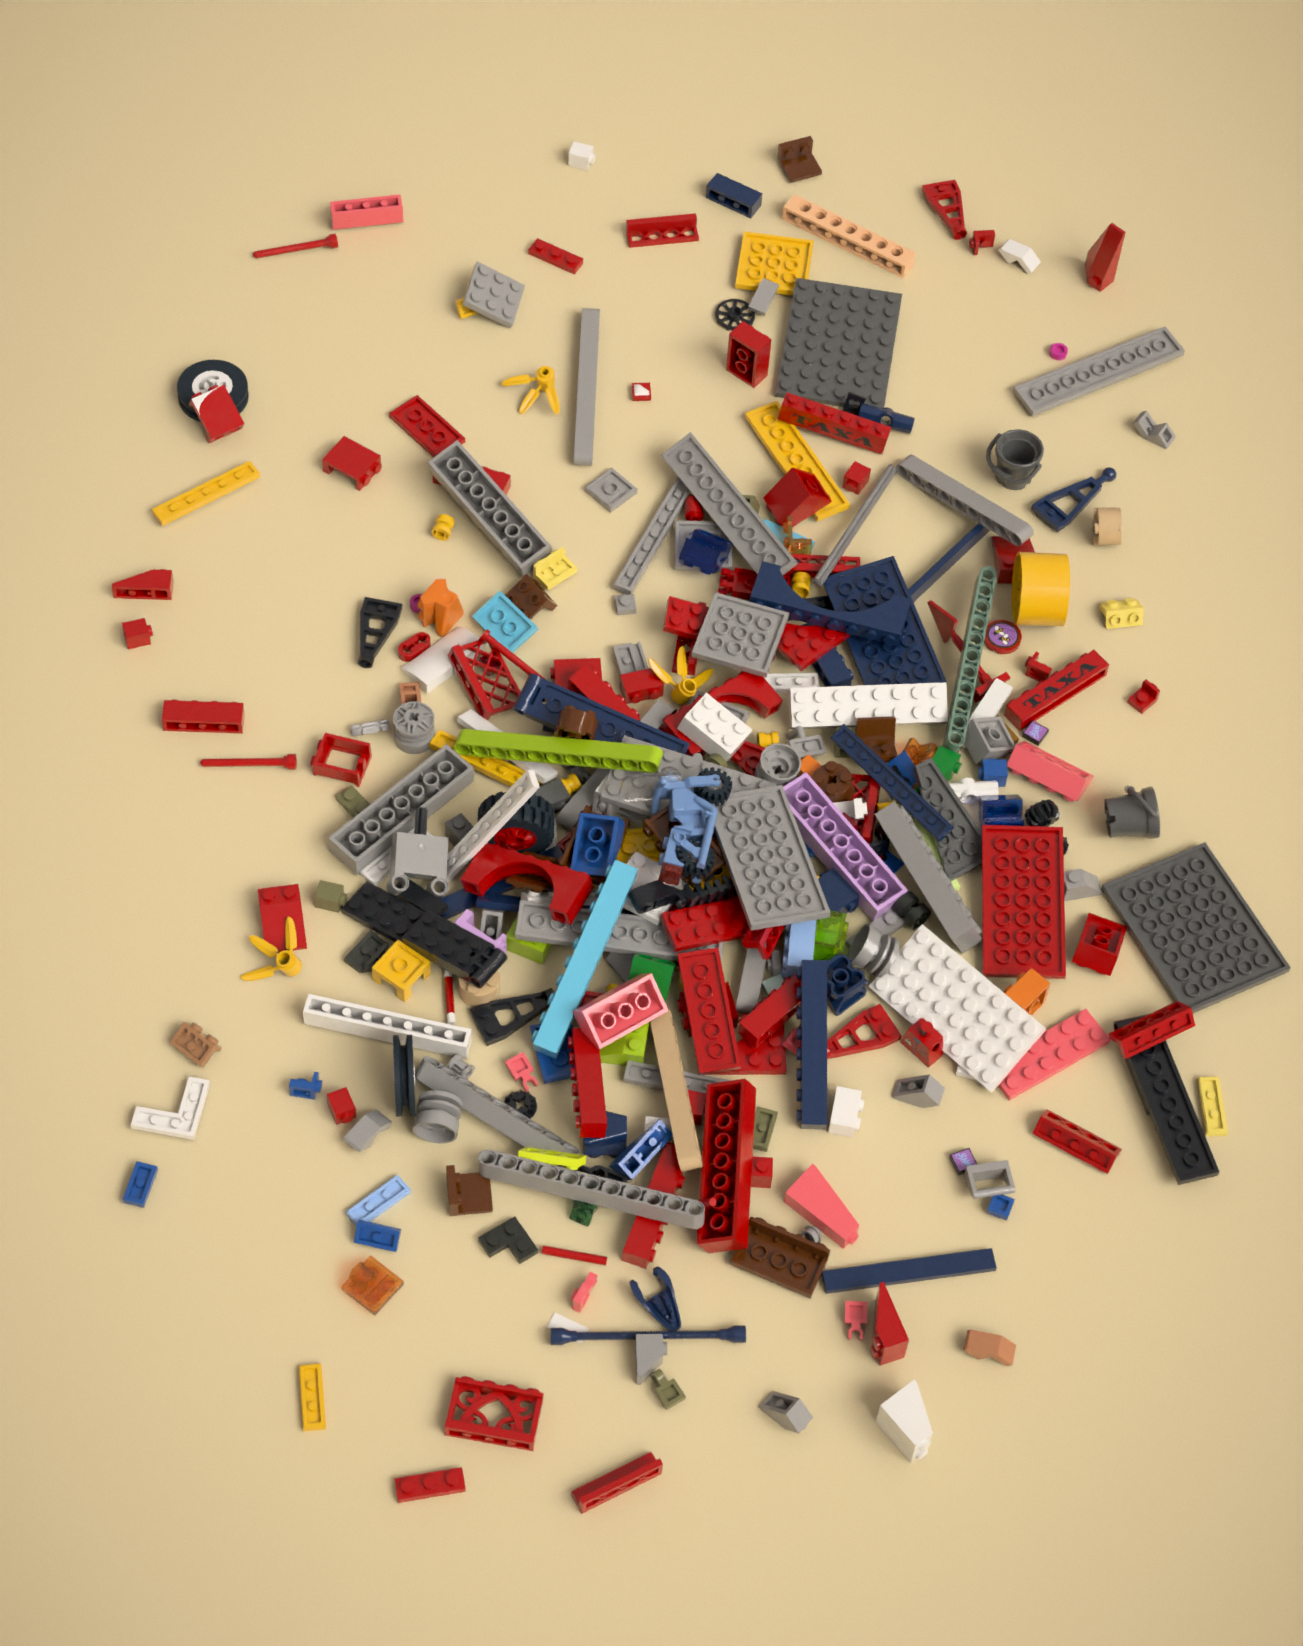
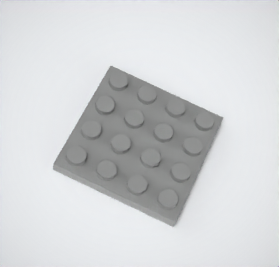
(740, 634)

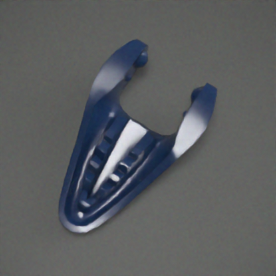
(662, 1305)

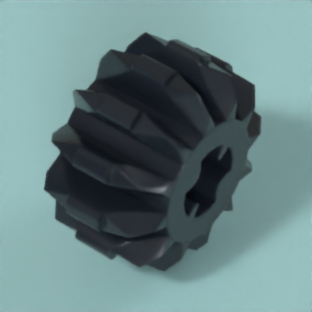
(1042, 813)

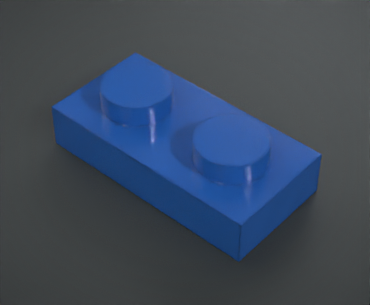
(140, 1184)
(377, 1235)

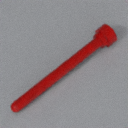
(330, 241)
(288, 761)

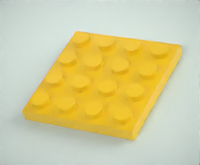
(774, 259)

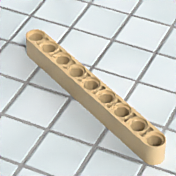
(676, 1092)

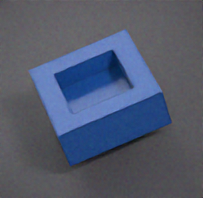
(1000, 1206)

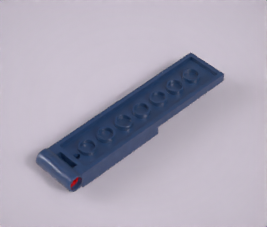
(611, 723)

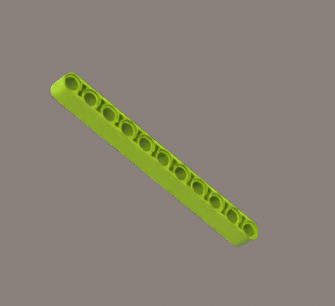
(558, 750)

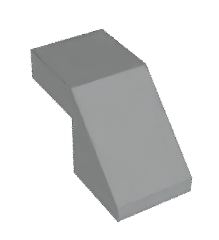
(1158, 434)
(366, 1129)

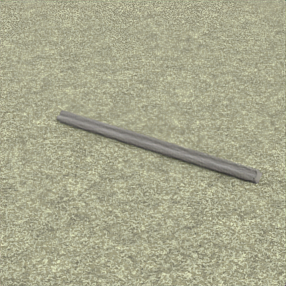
(855, 525)

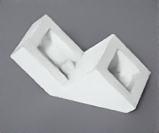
(1015, 251)

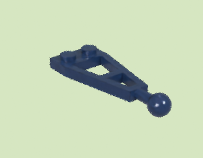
(1055, 516)

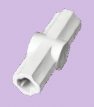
(969, 790)

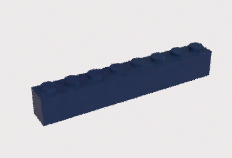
(813, 1044)

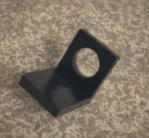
(848, 408)
(881, 845)

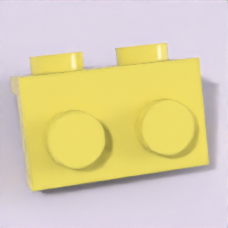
(553, 569)
(1122, 613)

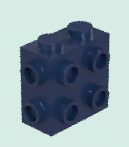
(838, 892)

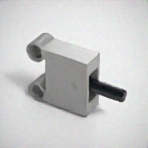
(418, 858)

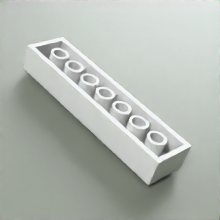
(844, 704)

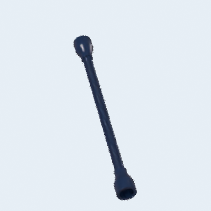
(734, 1334)

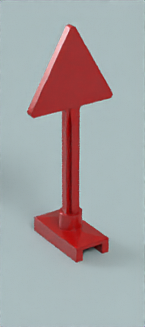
(946, 624)

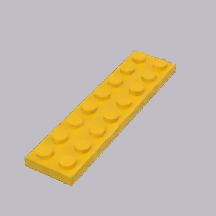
(791, 450)

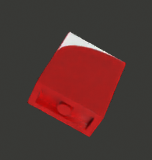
(217, 413)

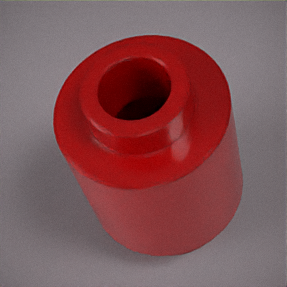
(693, 509)

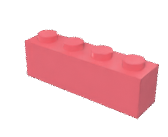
(366, 212)

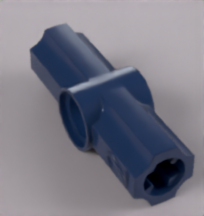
(897, 421)

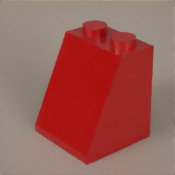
(796, 495)

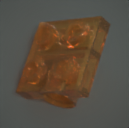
(372, 1284)

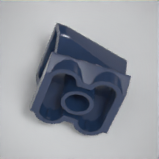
(844, 984)
(614, 1140)

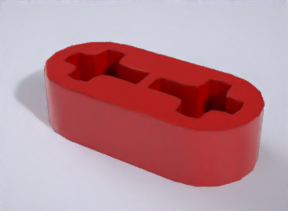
(414, 646)

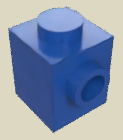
(993, 770)

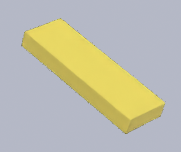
(1212, 1106)

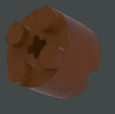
(576, 724)
(834, 781)

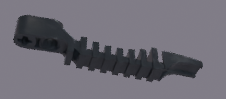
(657, 894)

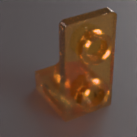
(795, 546)

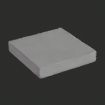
(611, 490)

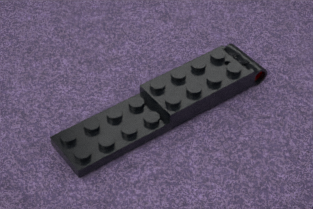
(426, 933)
(1171, 1111)

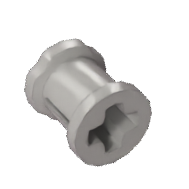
(460, 1067)

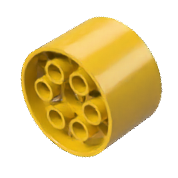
(1040, 589)

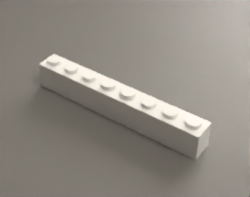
(384, 1024)

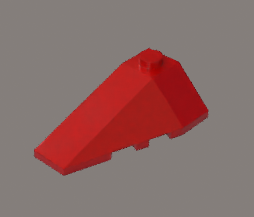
(1104, 258)

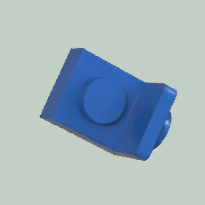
(304, 1088)

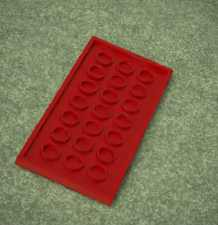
(1023, 901)

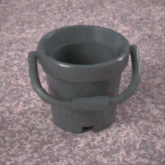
(1017, 458)
(1133, 814)

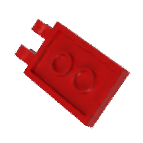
(740, 582)

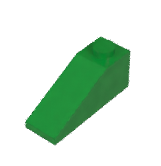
(947, 762)

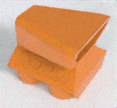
(440, 607)

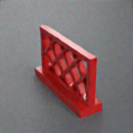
(471, 680)
(871, 798)

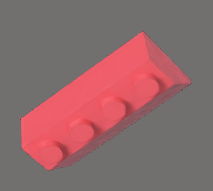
(1049, 771)
(621, 1010)

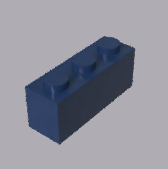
(734, 195)

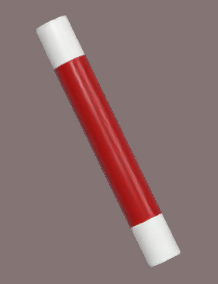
(449, 996)

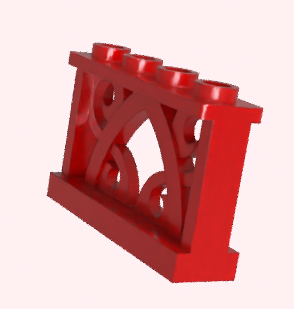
(493, 1392)

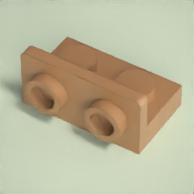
(194, 1043)

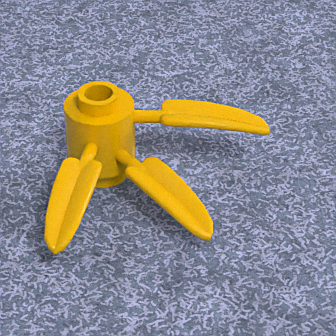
(545, 382)
(685, 688)
(285, 960)

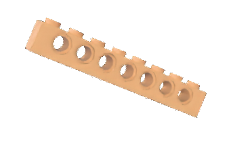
(848, 236)

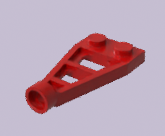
(946, 190)
(880, 1025)

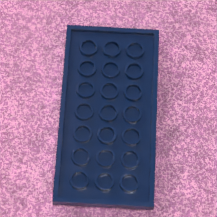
(876, 661)

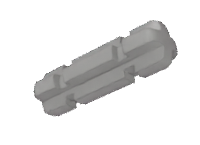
(369, 727)

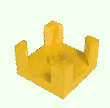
(401, 968)

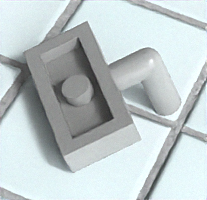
(805, 745)

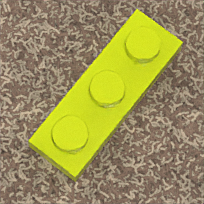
(569, 1160)

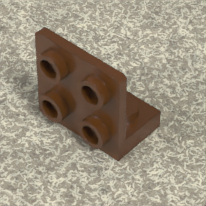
(798, 160)
(530, 597)
(878, 735)
(531, 881)
(468, 1193)

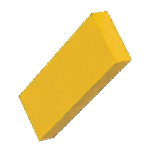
(312, 1397)

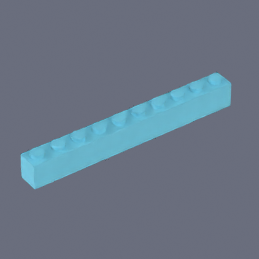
(585, 958)

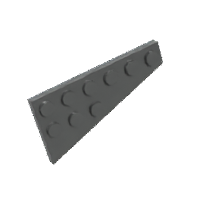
(962, 847)

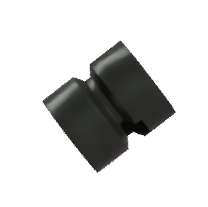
(909, 908)

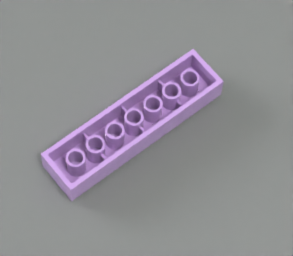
(842, 847)

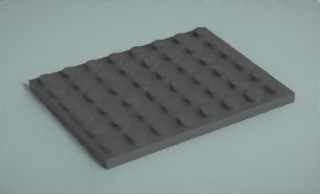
(839, 343)
(1195, 928)

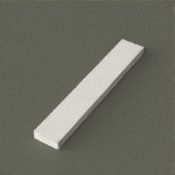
(474, 721)

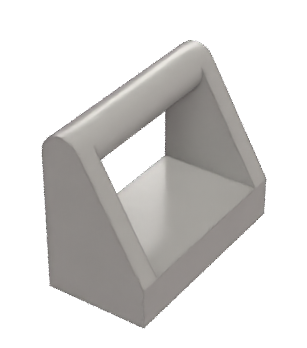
(989, 1171)

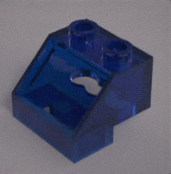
(705, 551)
(1001, 810)

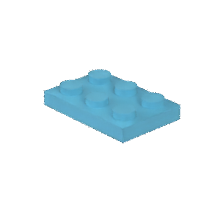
(505, 622)

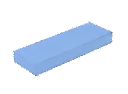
(379, 1201)

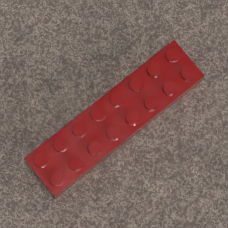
(727, 1165)

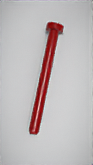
(507, 653)

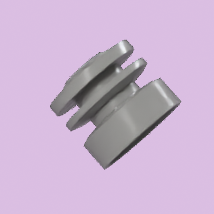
(413, 727)
(778, 764)
(873, 950)
(437, 1116)

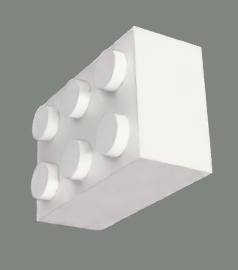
(714, 728)

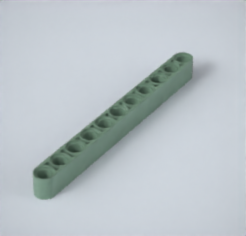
(971, 651)

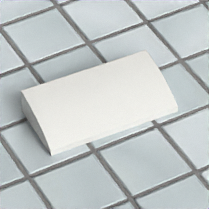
(433, 665)

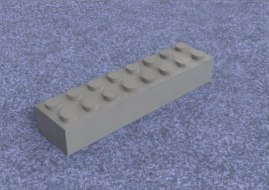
(489, 508)
(427, 786)
(930, 876)

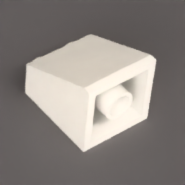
(906, 1422)

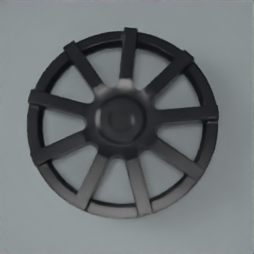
(734, 314)

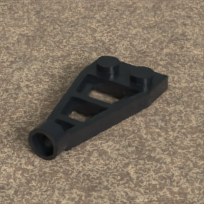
(379, 610)
(488, 1024)

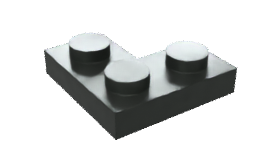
(511, 1236)

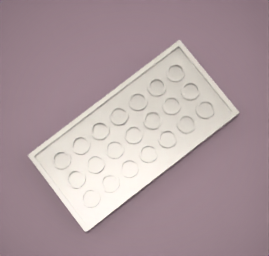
(977, 1020)

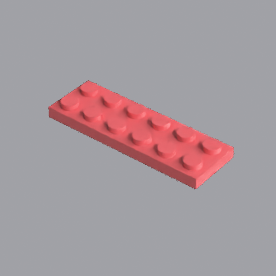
(1054, 1052)

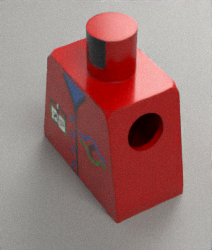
(924, 1042)

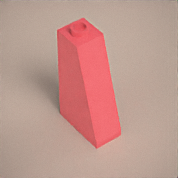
(821, 1206)

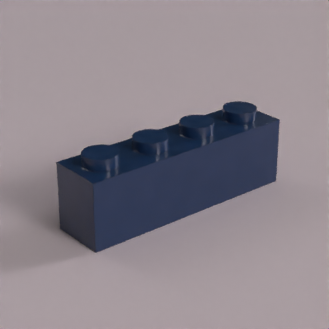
(832, 668)

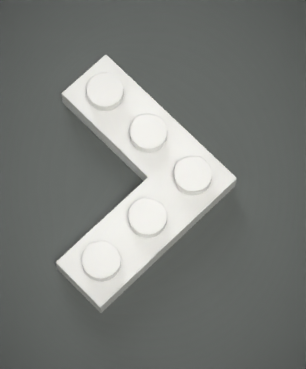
(173, 1124)

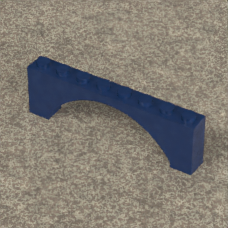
(880, 623)

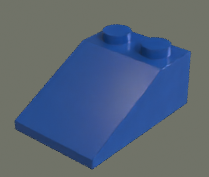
(596, 843)

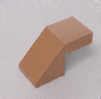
(409, 692)
(986, 1345)

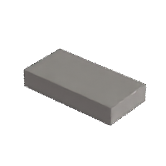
(763, 296)

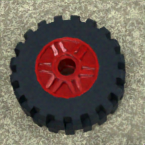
(528, 829)

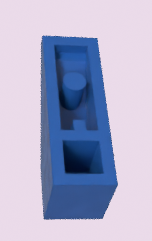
(641, 1150)

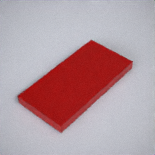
(425, 426)

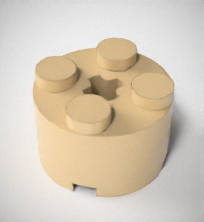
(1107, 526)
(474, 996)

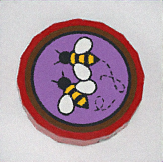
(1002, 637)

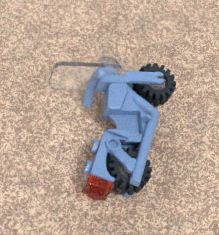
(690, 842)

